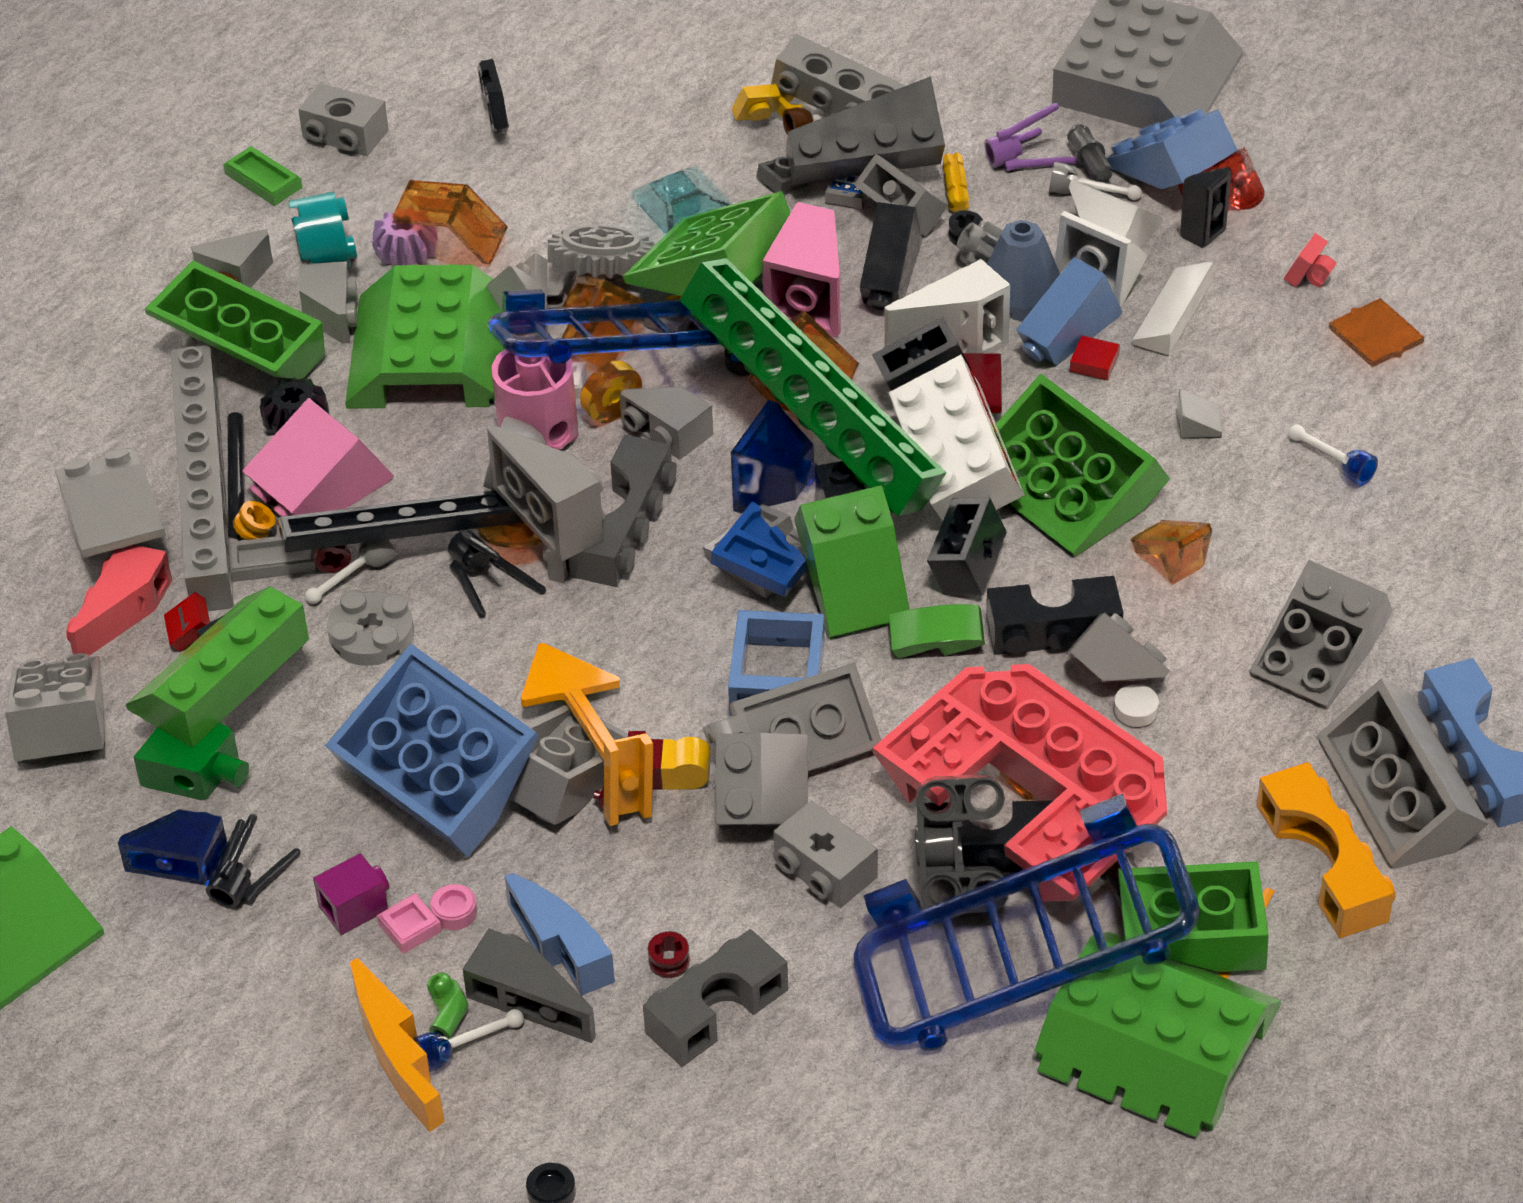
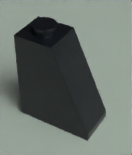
(890, 255)

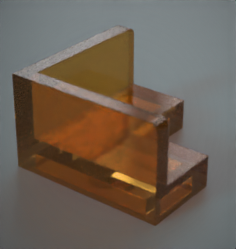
(456, 208)
(597, 292)

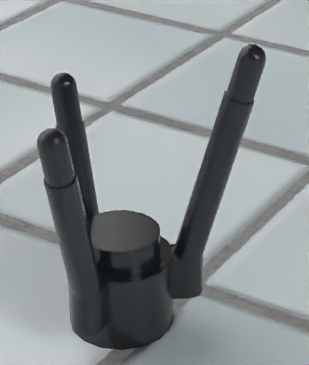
(474, 555)
(232, 878)

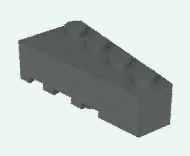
(896, 126)

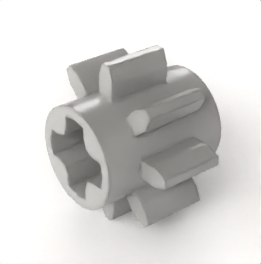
(978, 241)

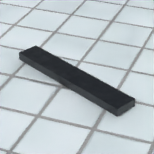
(395, 520)

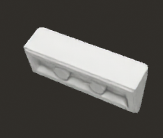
(1174, 308)

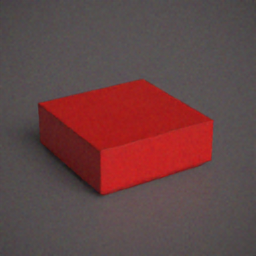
(1094, 357)

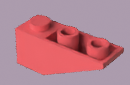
(124, 594)

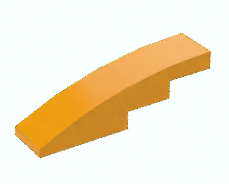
(391, 1034)

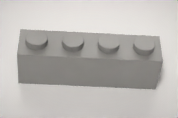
(1401, 777)

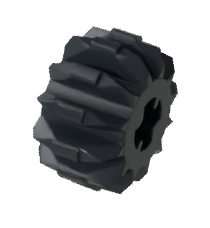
(286, 399)

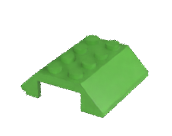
(424, 331)
(1157, 1032)

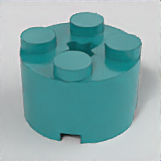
(321, 230)

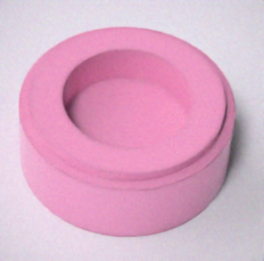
(454, 906)

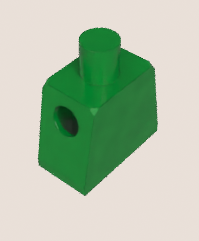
(186, 771)

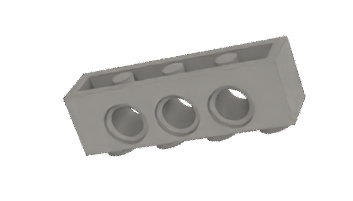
(826, 77)

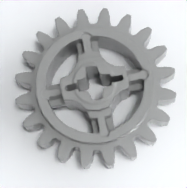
(597, 250)

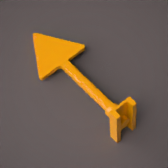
(626, 760)

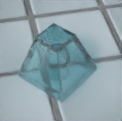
(678, 197)

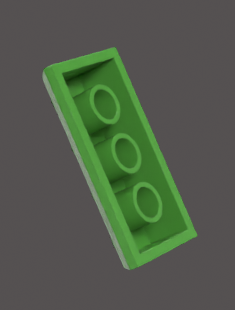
(240, 322)
(223, 666)

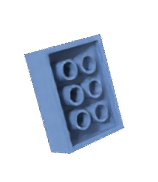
(435, 749)

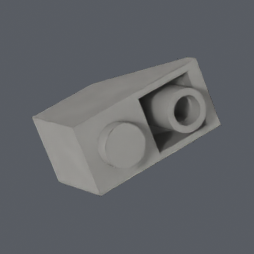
(327, 296)
(668, 417)
(1114, 655)

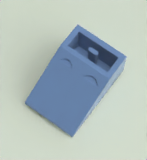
(1174, 149)

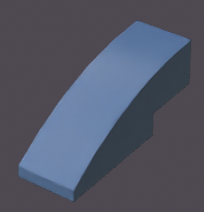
(560, 934)

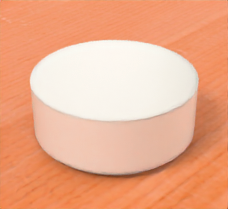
(1136, 705)

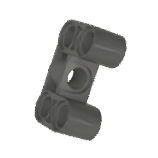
(940, 836)

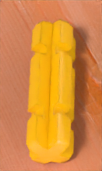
(955, 182)

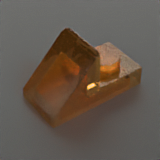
(1178, 544)

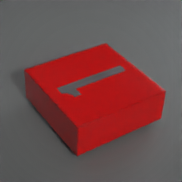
(185, 620)

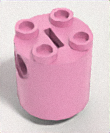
(537, 394)

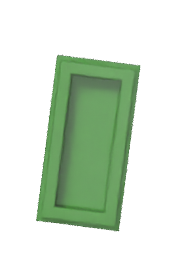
(262, 175)

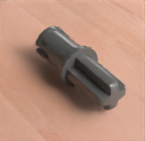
(1089, 153)

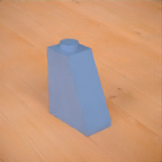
(1072, 307)

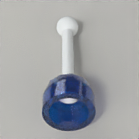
(1356, 465)
(440, 1047)

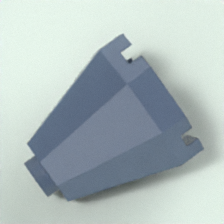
(1025, 263)

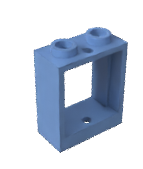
(773, 630)

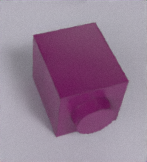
(351, 893)

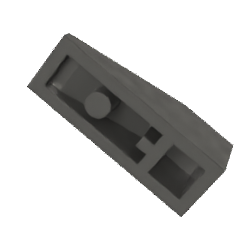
(514, 975)

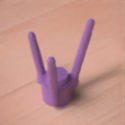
(1006, 145)

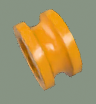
(254, 520)

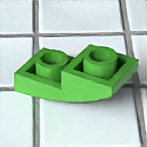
(941, 626)

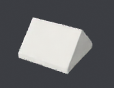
(1102, 249)

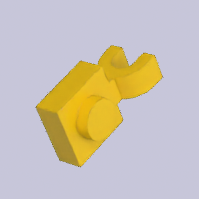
(760, 101)

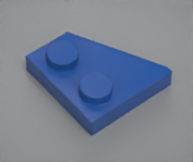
(759, 553)

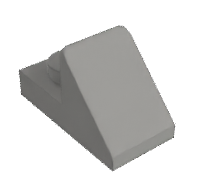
(523, 276)

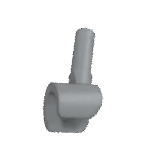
(556, 292)

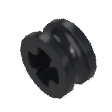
(959, 221)

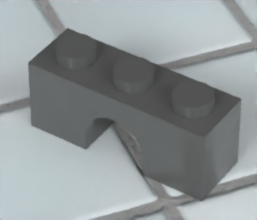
(740, 972)

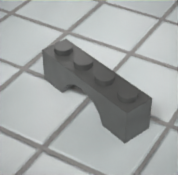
(639, 476)

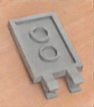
(823, 706)

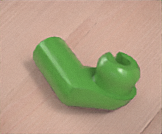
(449, 1002)

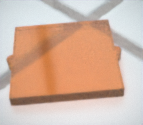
(1376, 332)

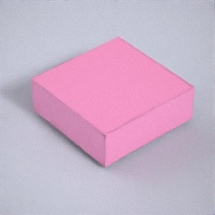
(409, 923)

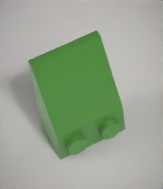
(853, 560)
(1231, 920)

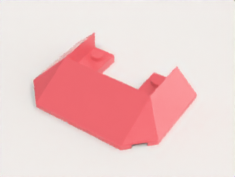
(1041, 742)

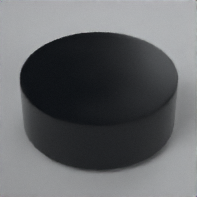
(551, 1184)

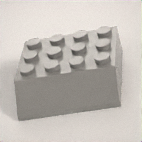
(1145, 62)

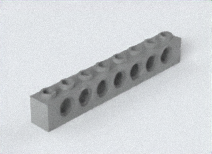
(201, 476)

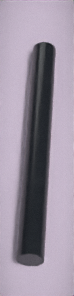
(235, 450)

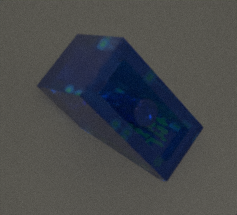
(176, 847)

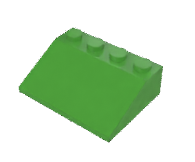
(733, 232)
(1074, 467)
(39, 918)

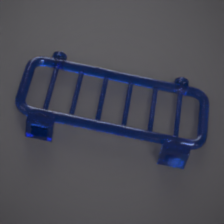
(526, 313)
(900, 913)

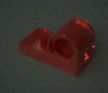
(1245, 183)

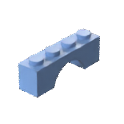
(1457, 702)

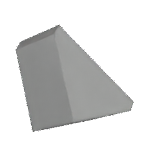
(242, 256)

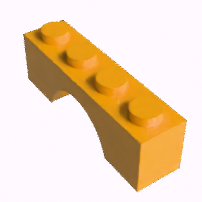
(1302, 809)

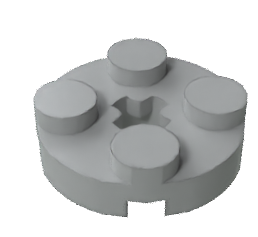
(370, 608)

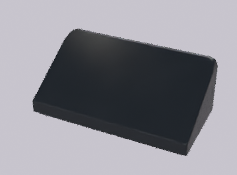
(1205, 206)

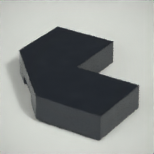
(493, 95)

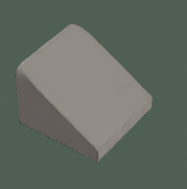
(1198, 416)

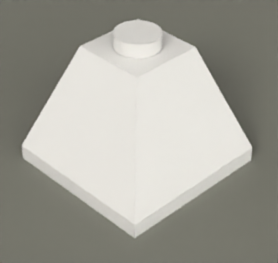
(1114, 213)

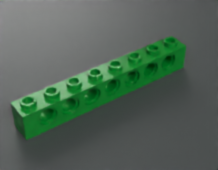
(812, 386)

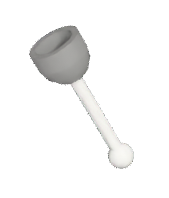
(1062, 176)
(371, 553)

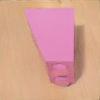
(804, 267)
(314, 465)

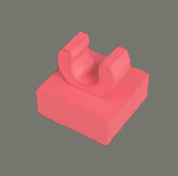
(1311, 264)

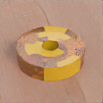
(602, 390)

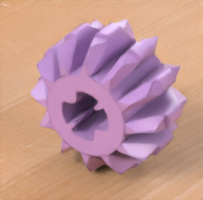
(403, 243)

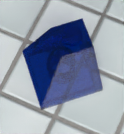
(771, 461)

